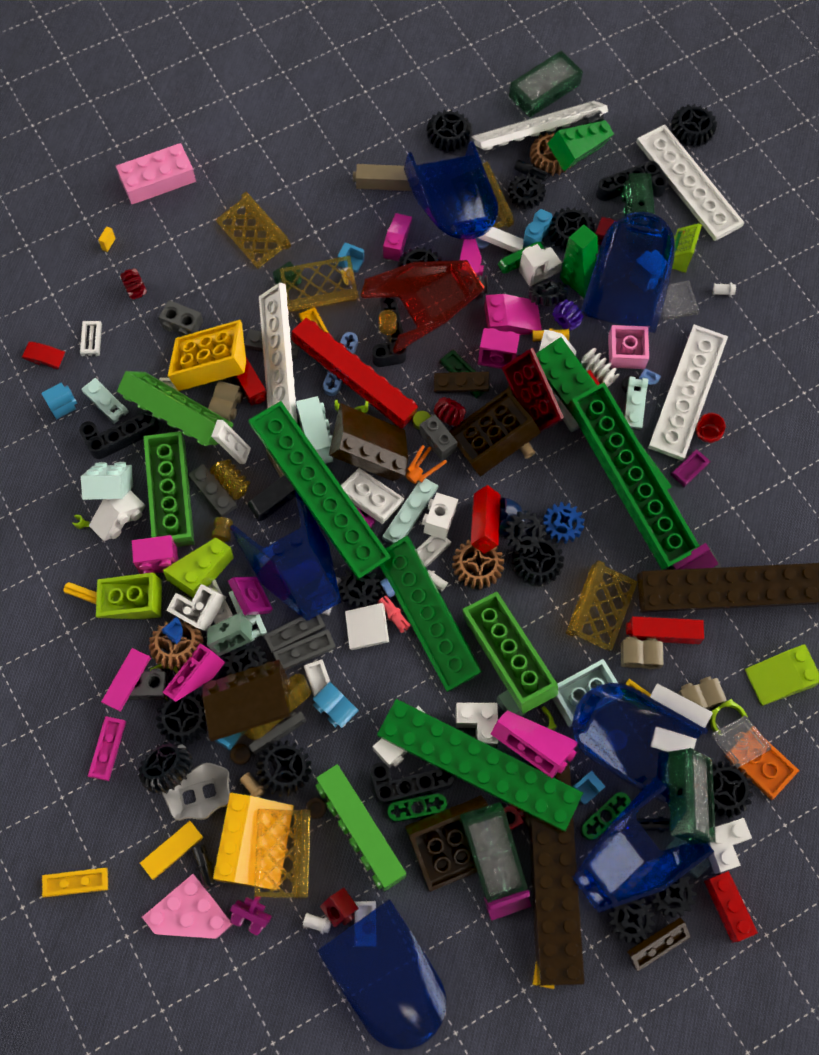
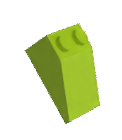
(129, 597)
(783, 675)

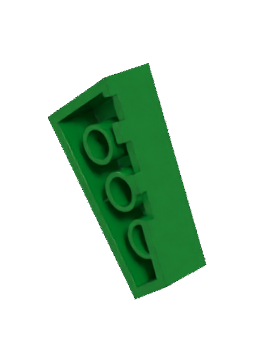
(578, 142)
(580, 260)

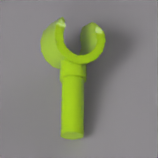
(82, 523)

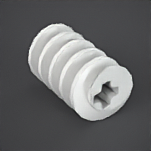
(598, 368)

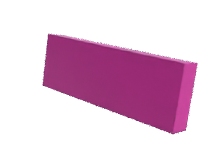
(126, 680)
(107, 748)

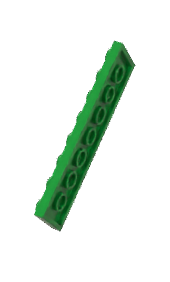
(429, 615)

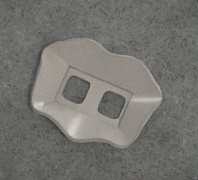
(203, 807)

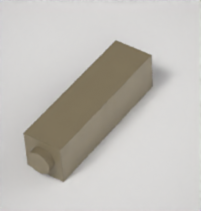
(381, 177)

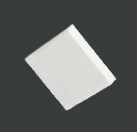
(367, 626)

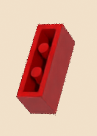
(730, 907)

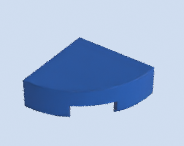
(174, 630)

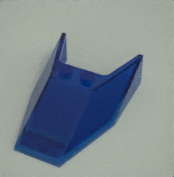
(296, 566)
(629, 863)

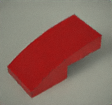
(43, 354)

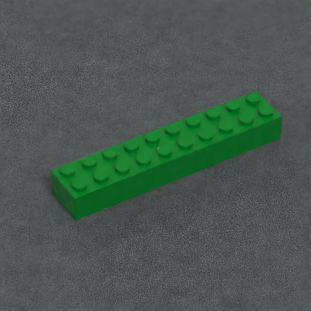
(633, 476)

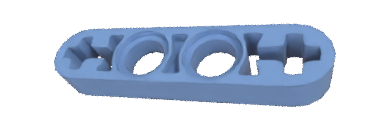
(338, 382)

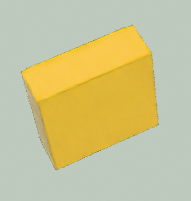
(106, 239)

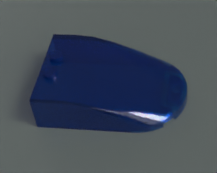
(455, 194)
(632, 272)
(617, 729)
(387, 979)

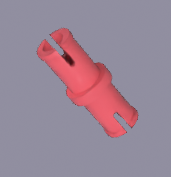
(394, 614)

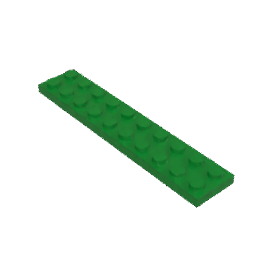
(571, 379)
(319, 490)
(480, 765)

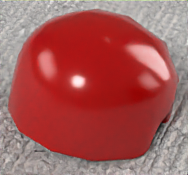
(710, 427)

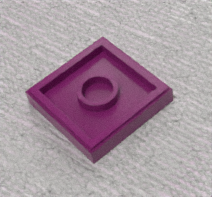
(250, 595)

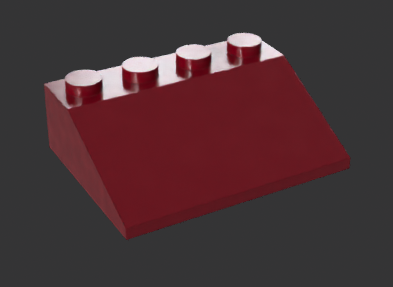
(532, 389)

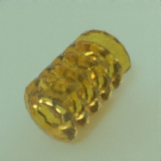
(230, 478)

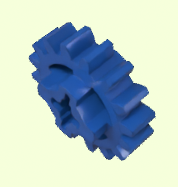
(566, 515)

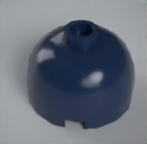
(507, 508)

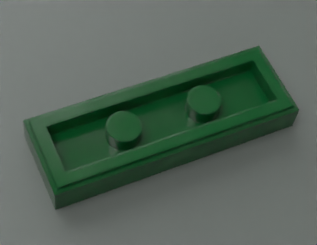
(455, 363)

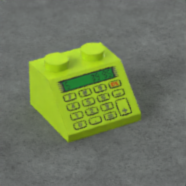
(685, 245)

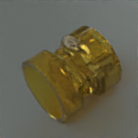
(387, 322)
(222, 529)

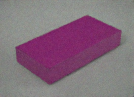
(690, 468)

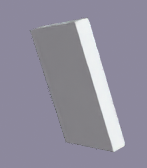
(371, 495)

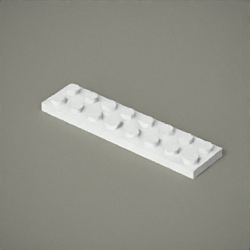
(536, 125)
(690, 183)
(277, 348)
(688, 392)

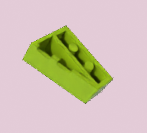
(199, 566)

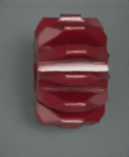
(133, 283)
(449, 411)

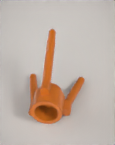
(414, 472)

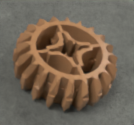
(546, 161)
(485, 562)
(178, 653)

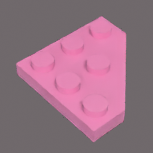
(188, 913)

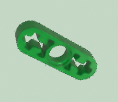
(513, 261)
(401, 805)
(590, 822)

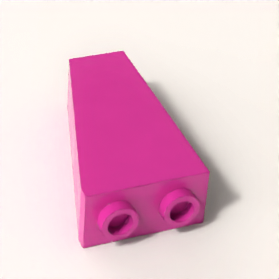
(535, 743)

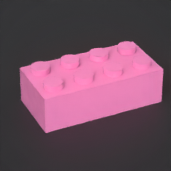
(156, 173)

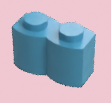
(538, 228)
(60, 400)
(335, 705)

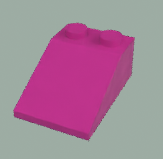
(511, 314)

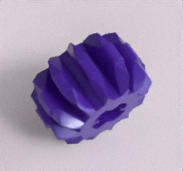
(568, 315)

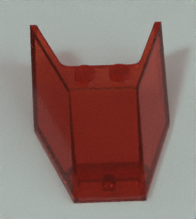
(429, 291)

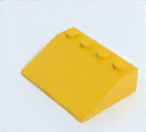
(208, 356)
(238, 841)

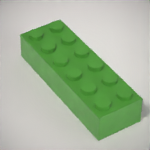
(171, 406)
(169, 487)
(510, 652)
(361, 828)

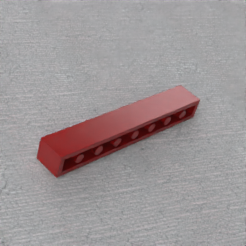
(354, 372)

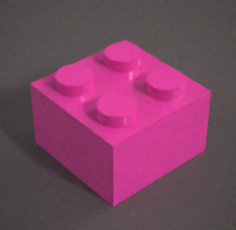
(497, 348)
(154, 554)

